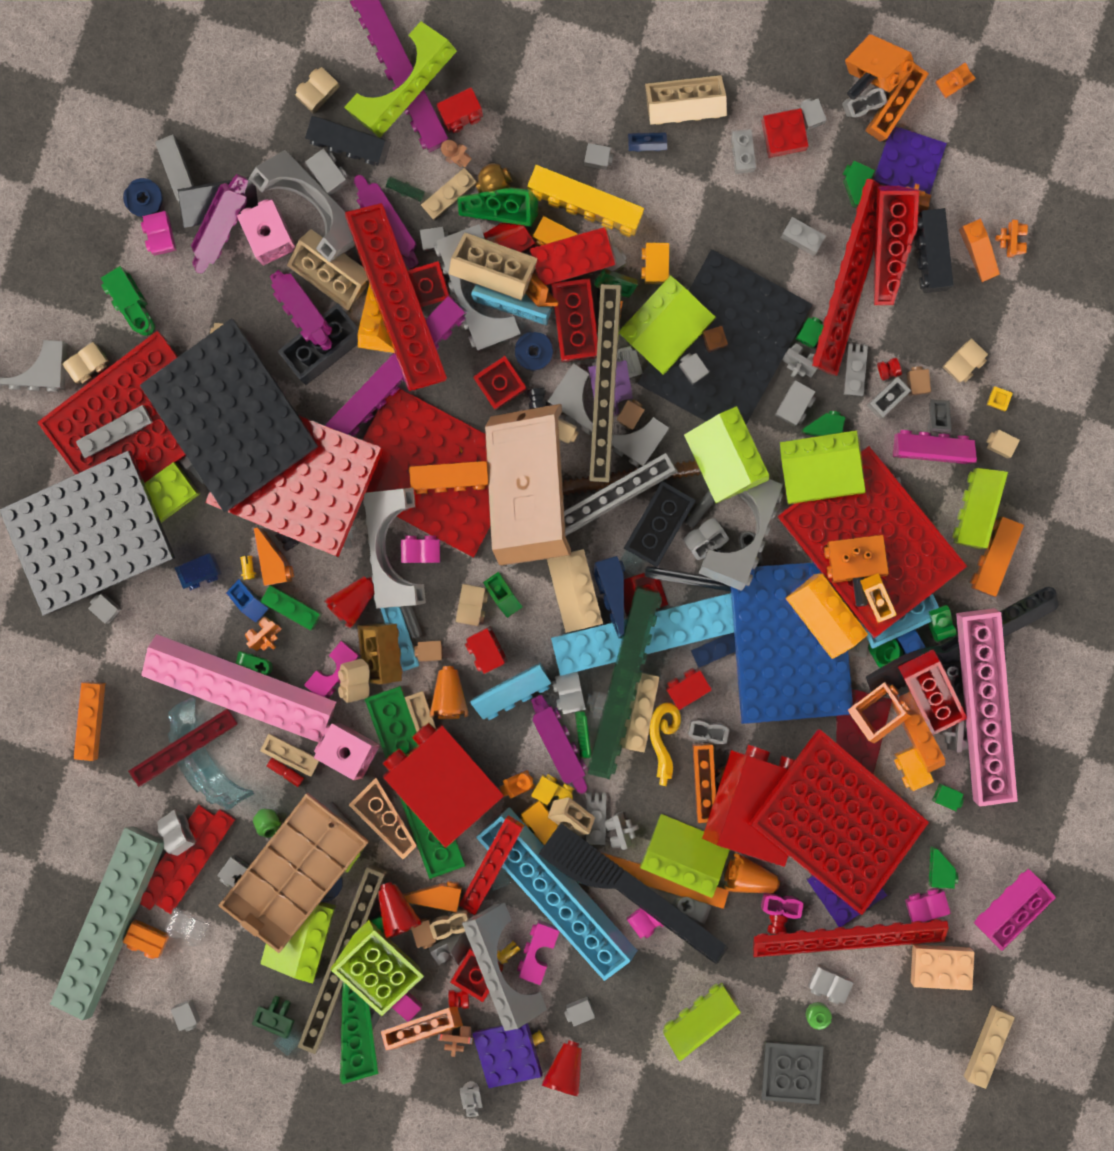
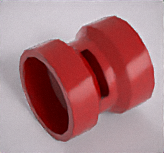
(889, 369)
(778, 923)
(454, 999)

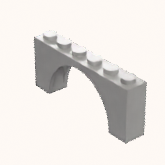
(286, 174)
(484, 329)
(45, 372)
(636, 446)
(736, 566)
(388, 586)
(483, 934)

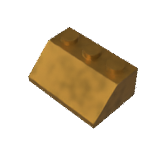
(381, 652)

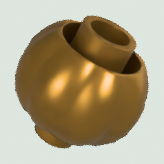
(493, 178)

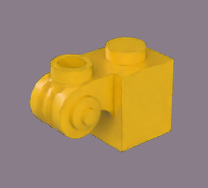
(548, 787)

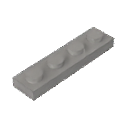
(114, 431)

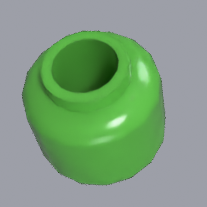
(266, 823)
(818, 1015)

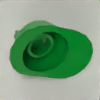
(886, 652)

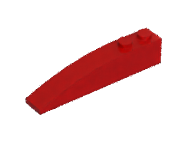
(894, 236)

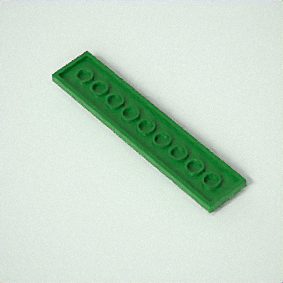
(395, 731)

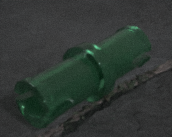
(405, 189)

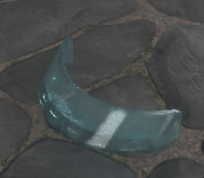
(199, 767)

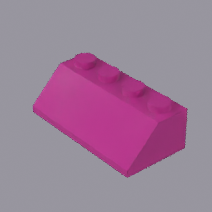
(934, 448)
(1014, 909)

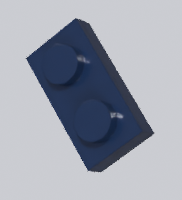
(647, 141)

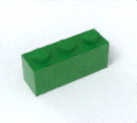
(291, 607)

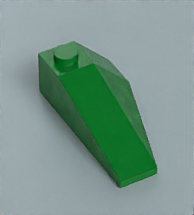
(501, 205)

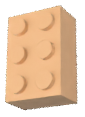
(942, 967)

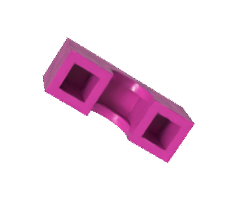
(323, 684)
(542, 936)

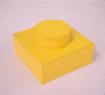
(999, 398)

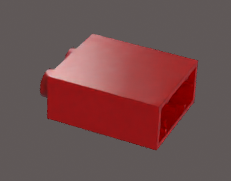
(441, 783)
(741, 793)

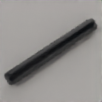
(685, 578)

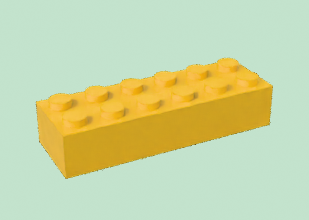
(585, 200)

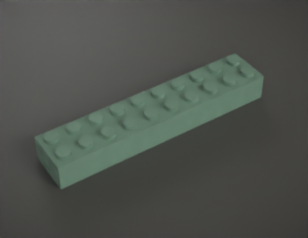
(107, 923)

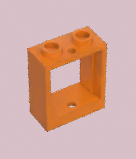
(864, 724)

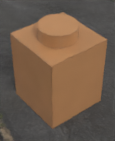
(918, 381)
(630, 414)
(429, 650)
(423, 934)

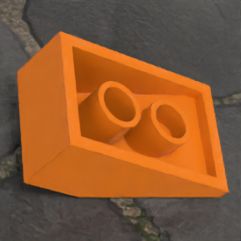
(273, 564)

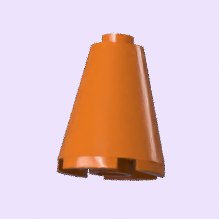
(448, 695)
(749, 877)

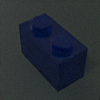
(197, 571)

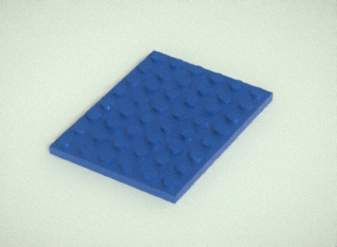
(778, 658)

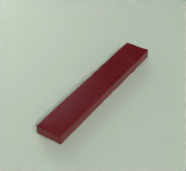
(183, 747)

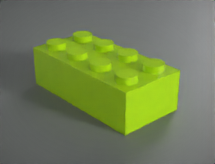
(170, 490)

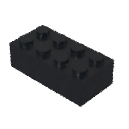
(346, 139)
(933, 251)
(311, 360)
(659, 524)

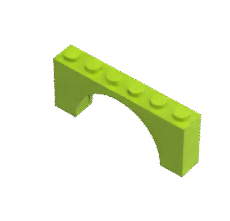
(381, 112)

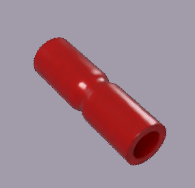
(287, 773)

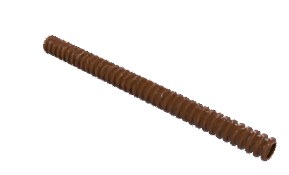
(584, 484)

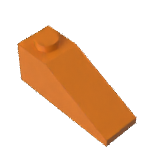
(980, 249)
(439, 896)

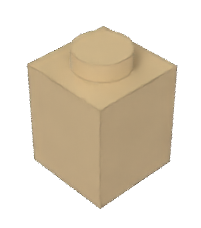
(1002, 443)

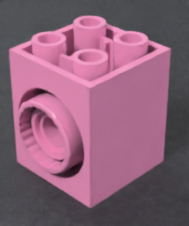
(258, 224)
(335, 746)

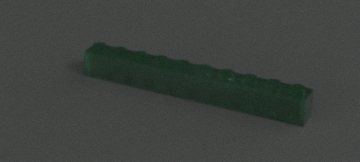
(623, 682)

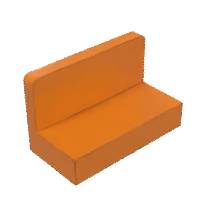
(539, 293)

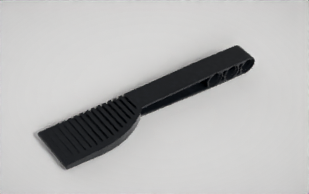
(1013, 618)
(592, 868)

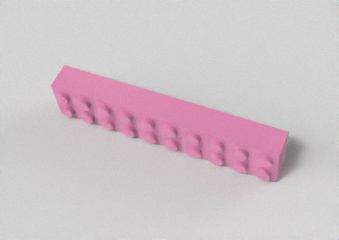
(238, 688)
(987, 706)

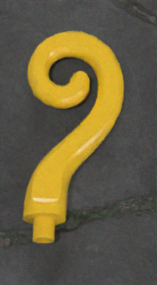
(665, 763)

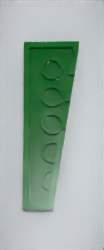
(357, 1039)

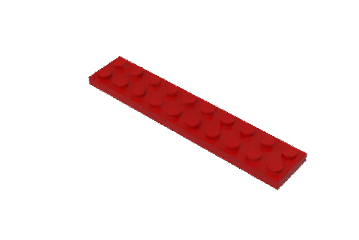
(848, 284)
(395, 297)
(846, 939)

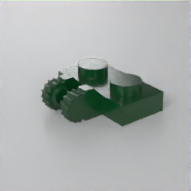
(609, 277)
(272, 1021)

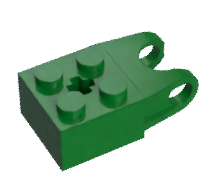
(128, 300)

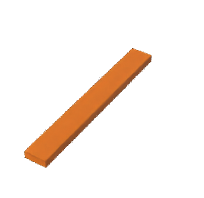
(657, 882)

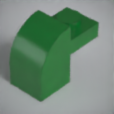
(941, 623)

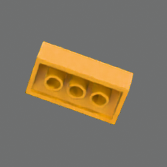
(372, 330)
(826, 615)

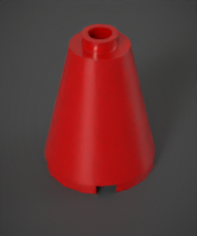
(351, 600)
(396, 911)
(565, 1070)

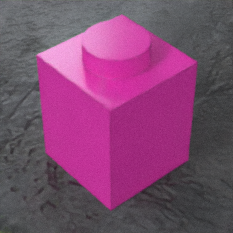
(407, 1006)

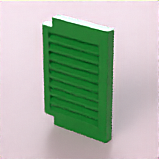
(583, 734)

